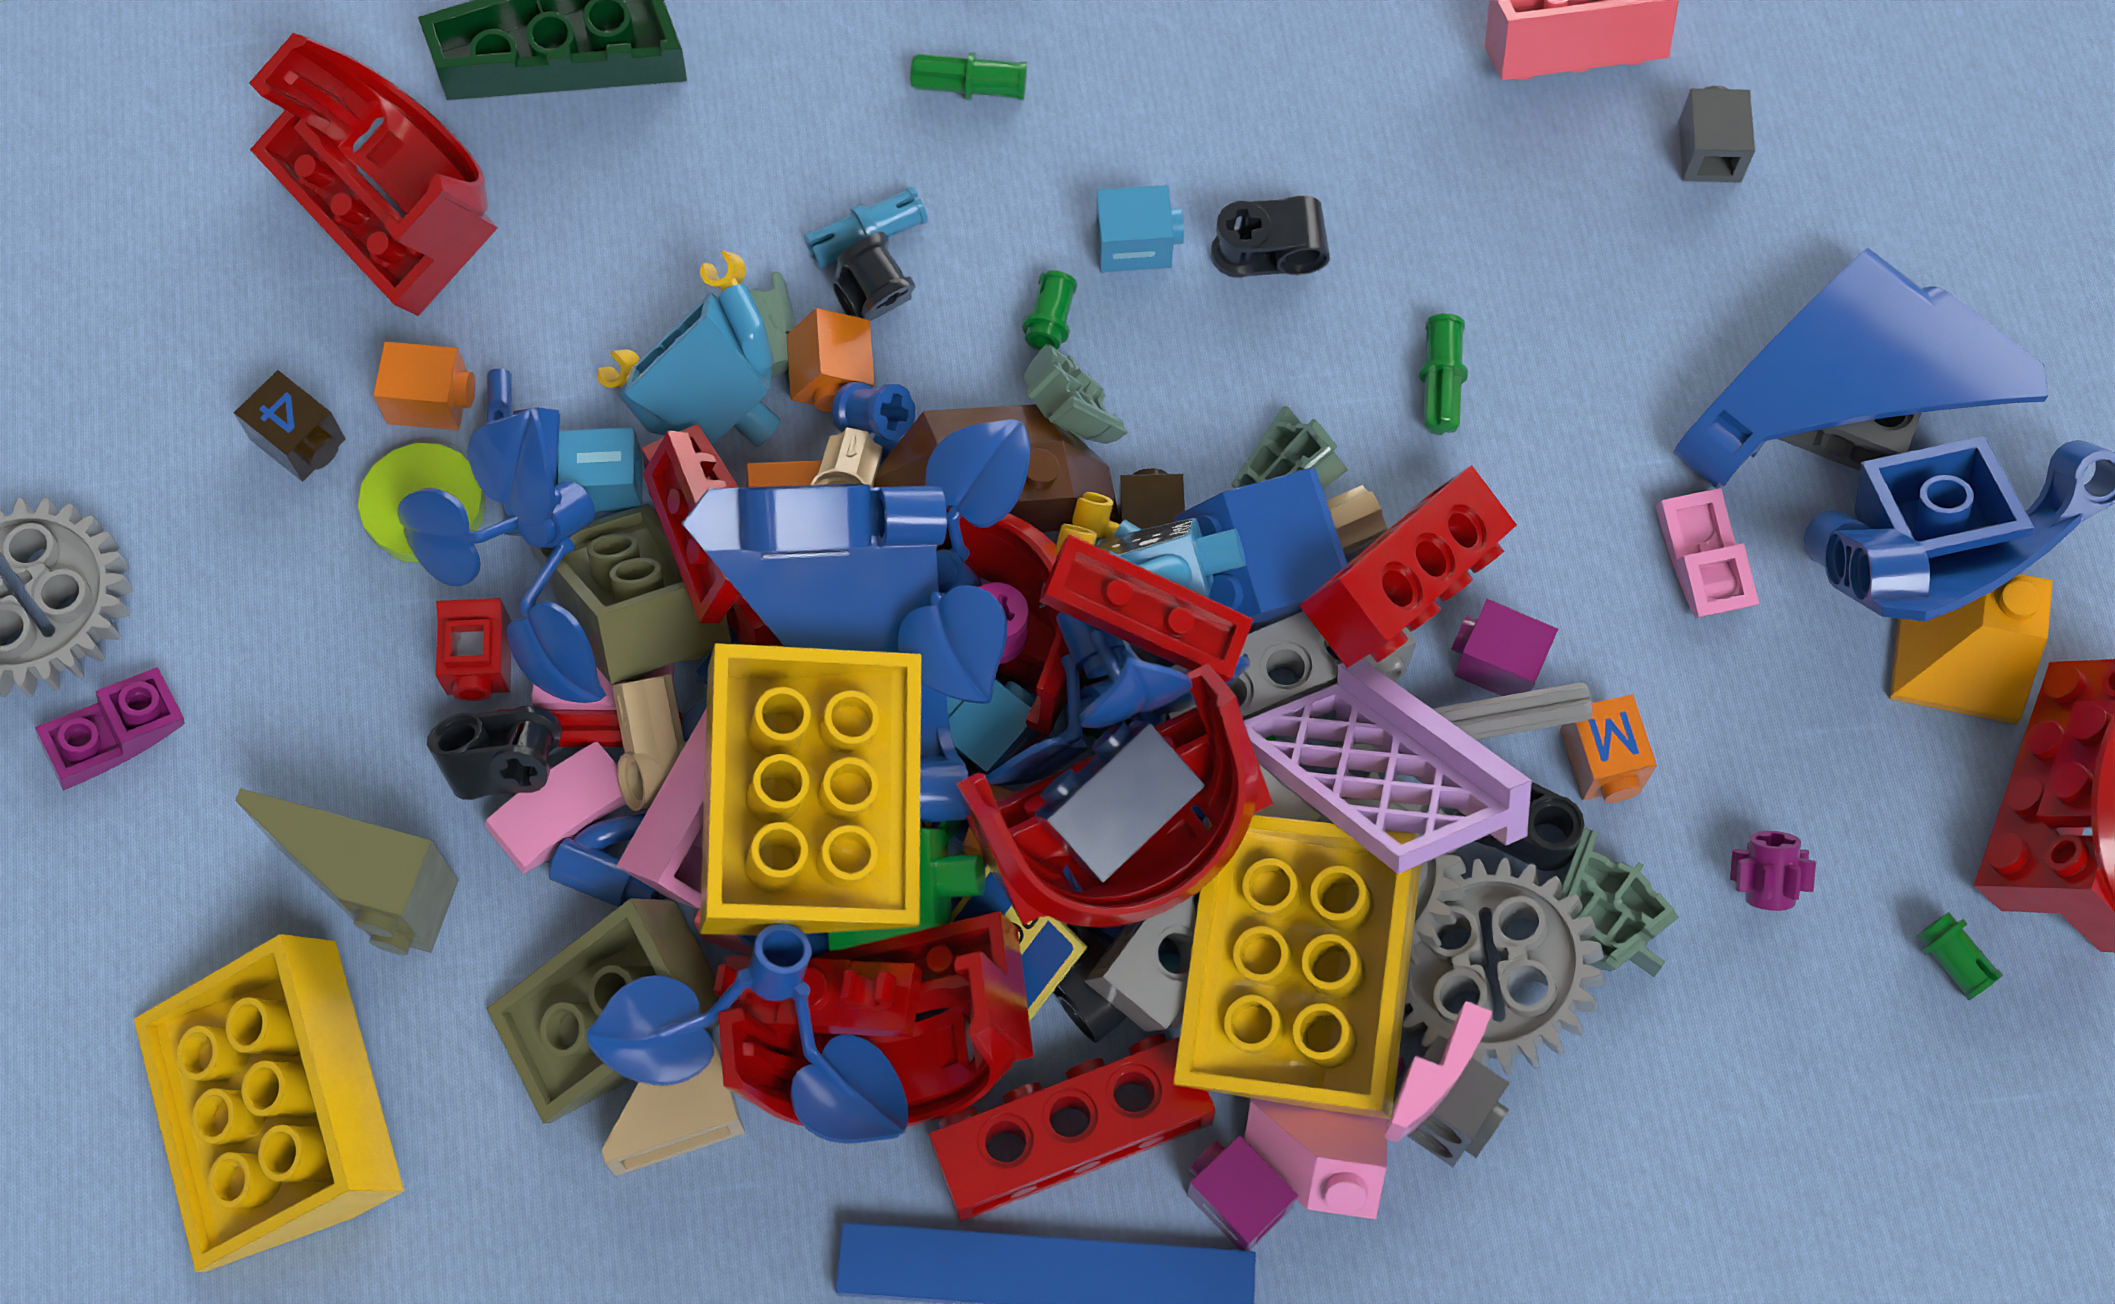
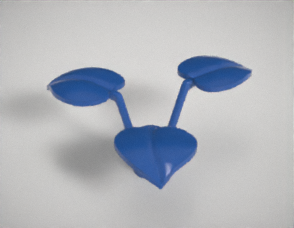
(514, 469)
(966, 626)
(1134, 689)
(659, 1038)

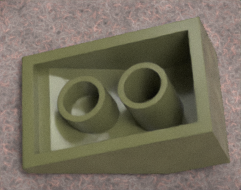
(631, 596)
(379, 876)
(553, 1008)

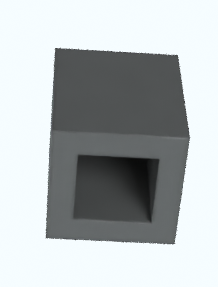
(1716, 135)

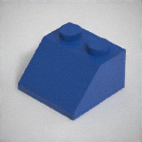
(1942, 497)
(1285, 543)

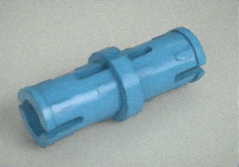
(887, 216)

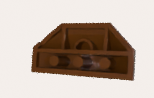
(1057, 472)

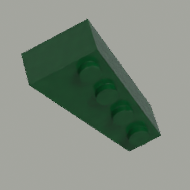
(551, 46)

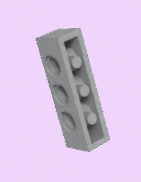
(1302, 649)
(1130, 968)

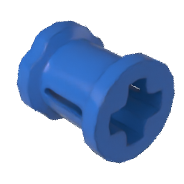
(883, 411)

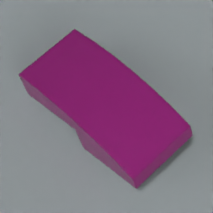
(114, 730)

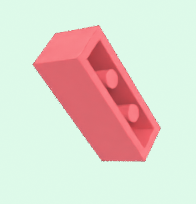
(1576, 35)

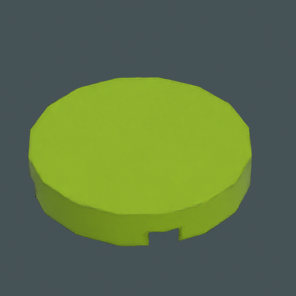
(407, 471)

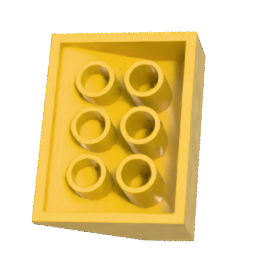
(811, 790)
(1300, 971)
(267, 1101)

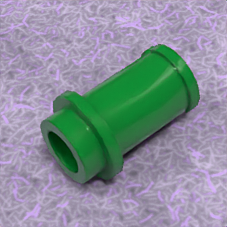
(1050, 311)
(1959, 955)

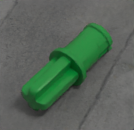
(969, 76)
(1443, 373)

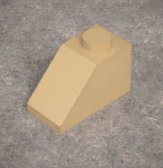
(673, 1120)

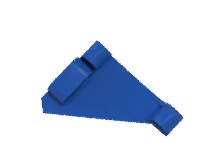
(1858, 355)
(840, 575)
(1900, 581)

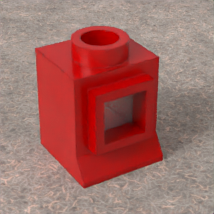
(473, 648)

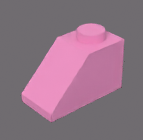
(1323, 1155)

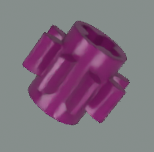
(1772, 870)

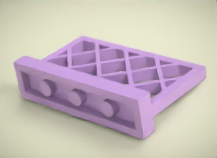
(1411, 743)

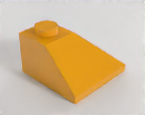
(1977, 655)

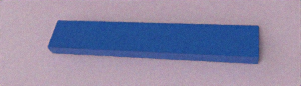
(1034, 1269)

